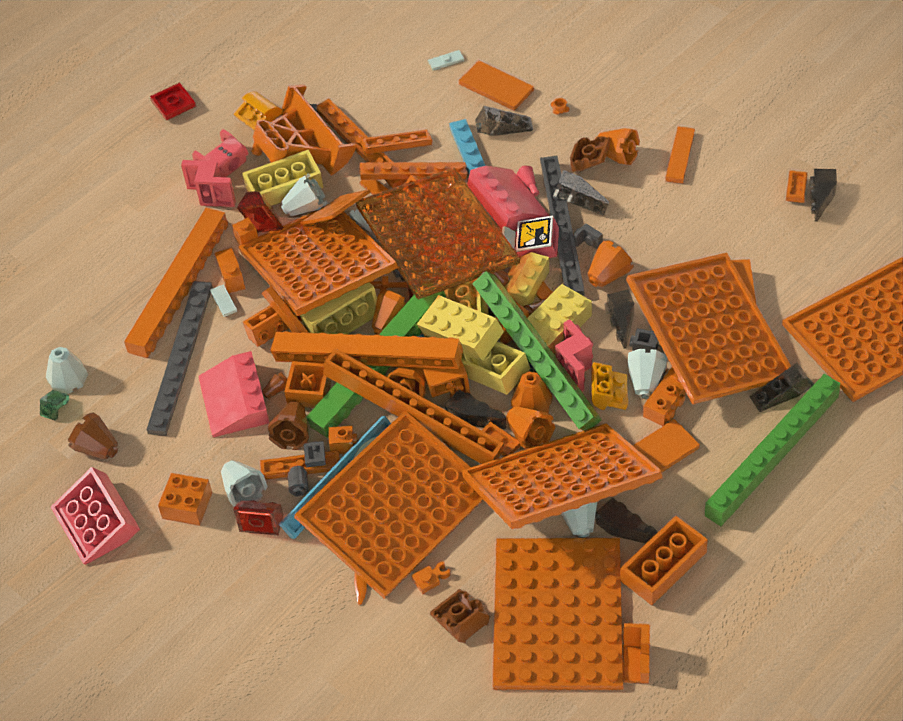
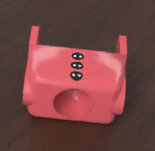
(228, 154)

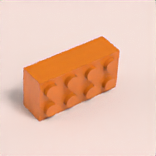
(663, 560)

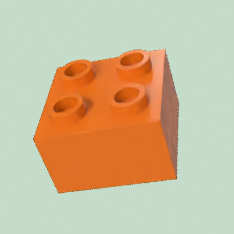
(306, 383)
(185, 499)

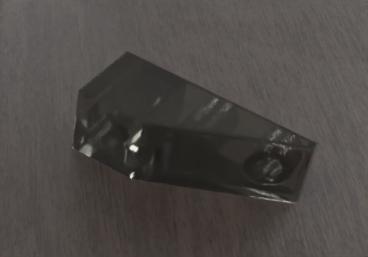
(501, 122)
(824, 189)
(579, 192)
(621, 309)
(782, 388)
(473, 411)
(622, 523)

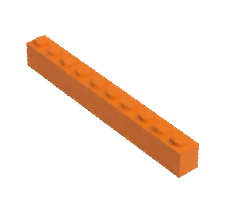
(176, 283)
(369, 349)
(397, 399)

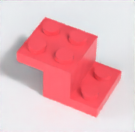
(210, 186)
(575, 353)

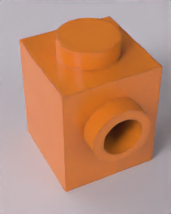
(244, 231)
(342, 439)

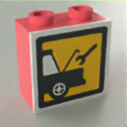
(537, 236)

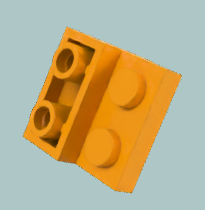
(256, 108)
(608, 387)

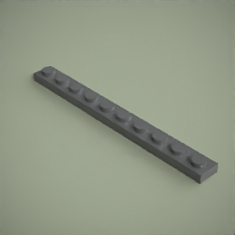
(559, 210)
(179, 359)

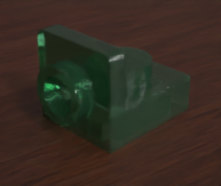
(51, 403)

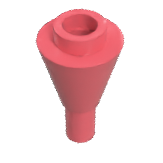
(526, 175)

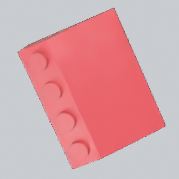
(504, 196)
(233, 395)
(94, 516)

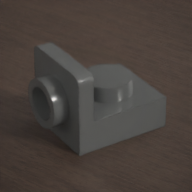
(589, 235)
(314, 454)

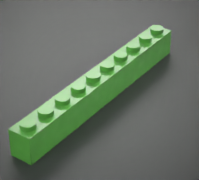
(537, 352)
(340, 400)
(772, 450)

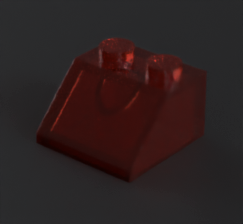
(259, 212)
(258, 517)

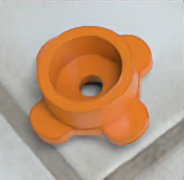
(559, 106)

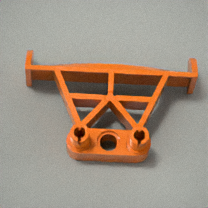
(298, 131)

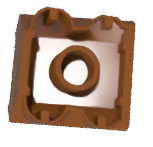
(589, 153)
(461, 615)

